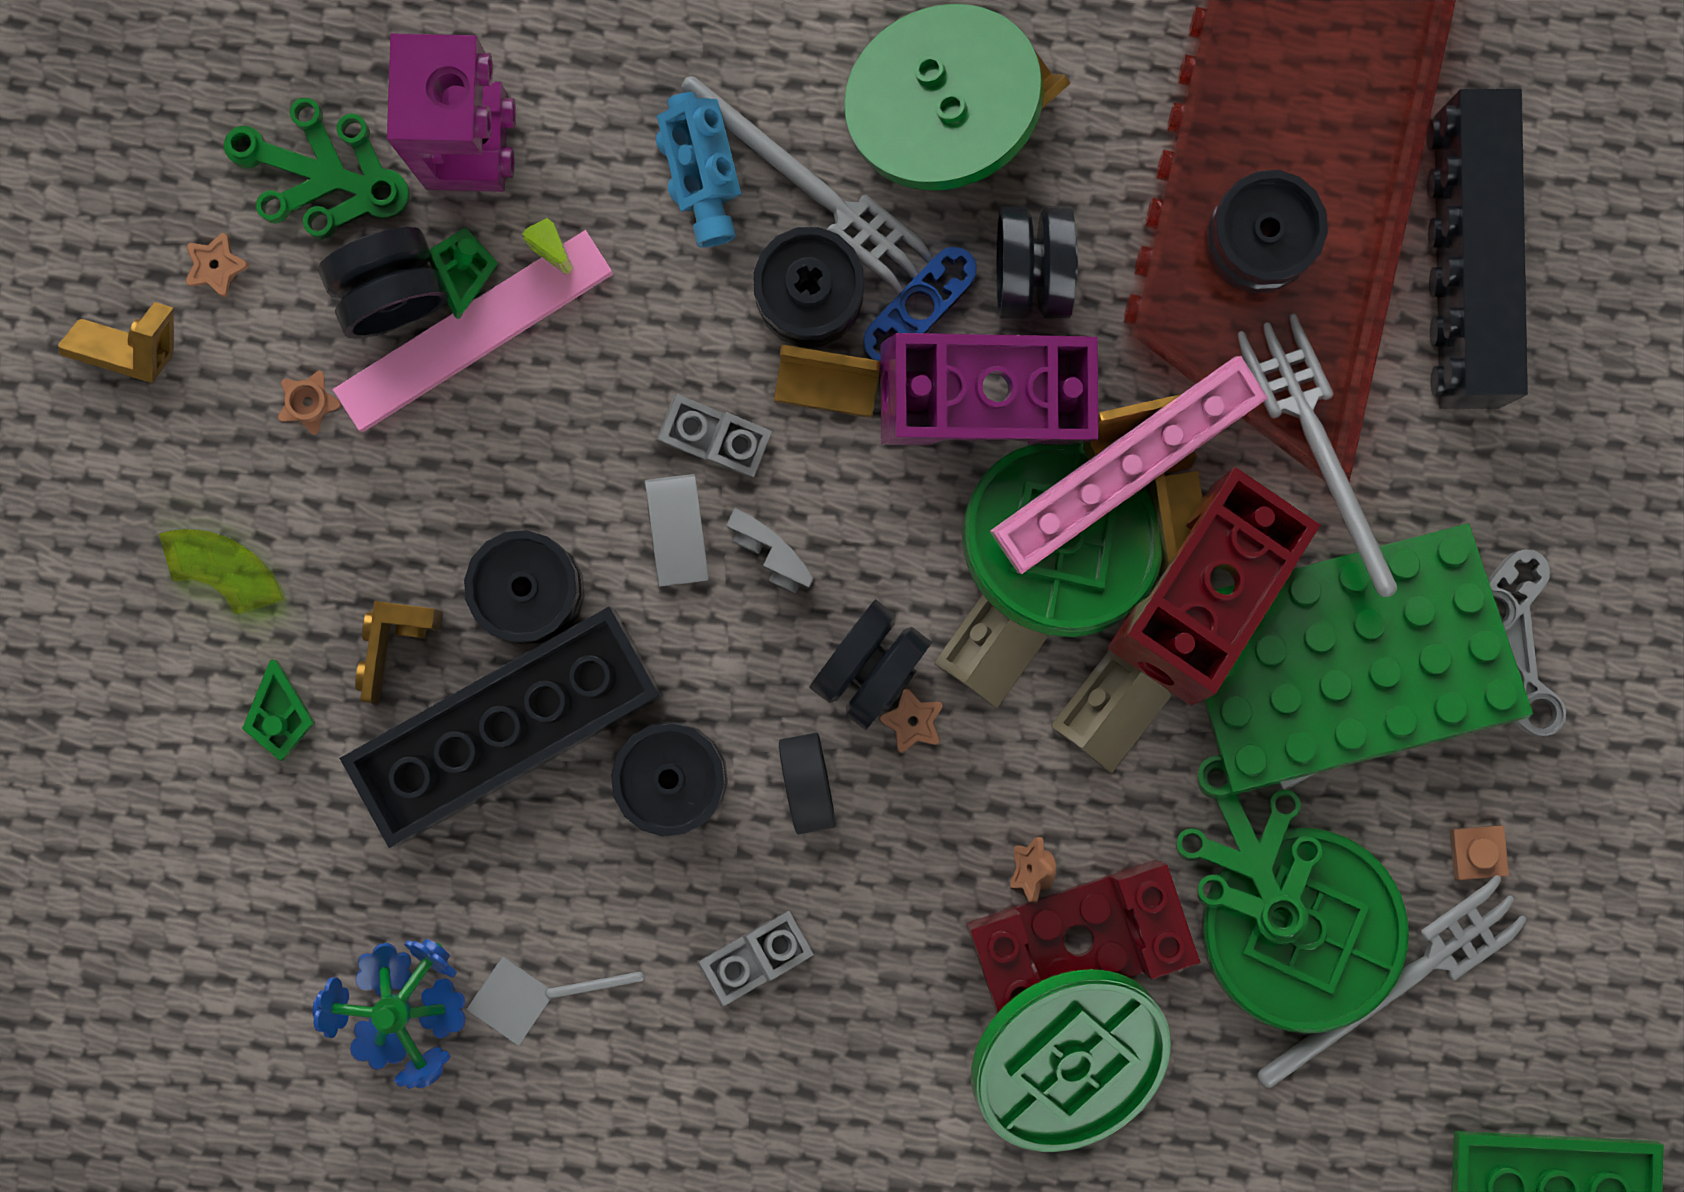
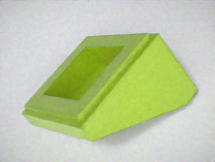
(546, 242)

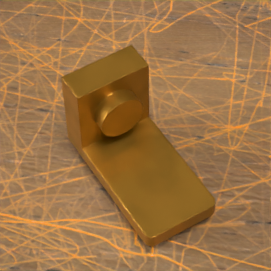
(135, 354)
(409, 622)

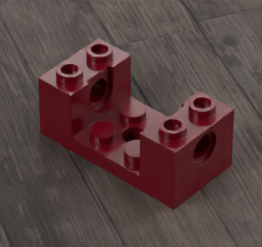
(1187, 630)
(1132, 923)

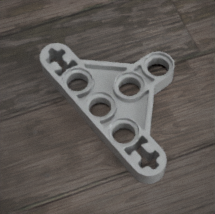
(1520, 633)

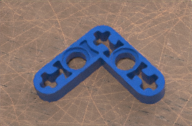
(896, 318)

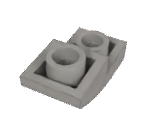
(714, 435)
(676, 530)
(782, 561)
(755, 958)

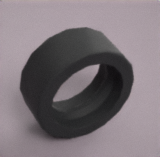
(807, 783)

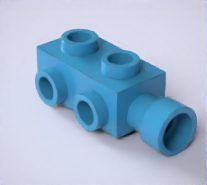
(700, 165)

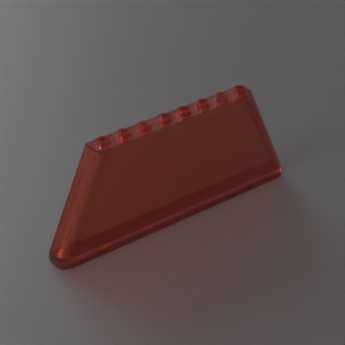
(1345, 106)

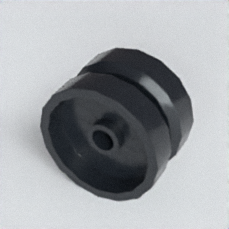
(1284, 208)
(803, 258)
(1038, 262)
(382, 282)
(531, 557)
(871, 665)
(647, 801)

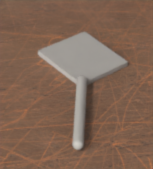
(514, 999)

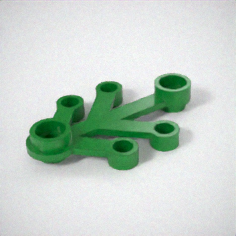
(324, 174)
(1254, 860)

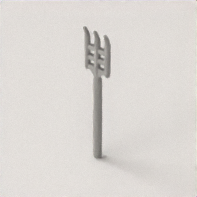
(845, 212)
(1302, 406)
(1436, 957)

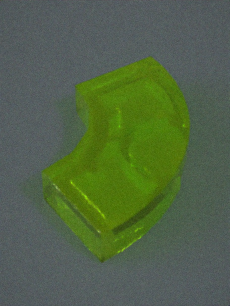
(222, 564)

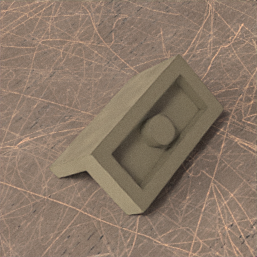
(989, 652)
(1111, 711)

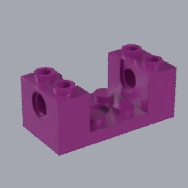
(442, 110)
(937, 388)

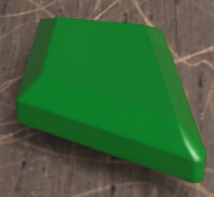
(463, 268)
(277, 713)

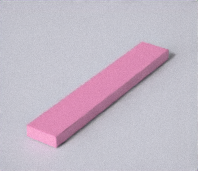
(460, 342)
(1128, 464)

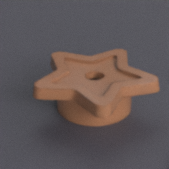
(228, 265)
(295, 394)
(905, 733)
(1034, 869)

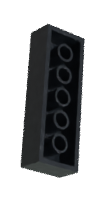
(1478, 250)
(501, 727)

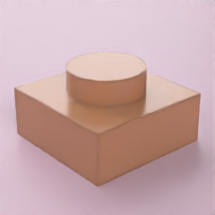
(1479, 852)

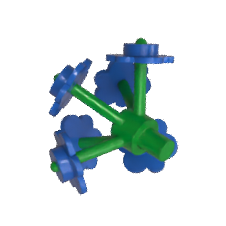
(385, 1034)

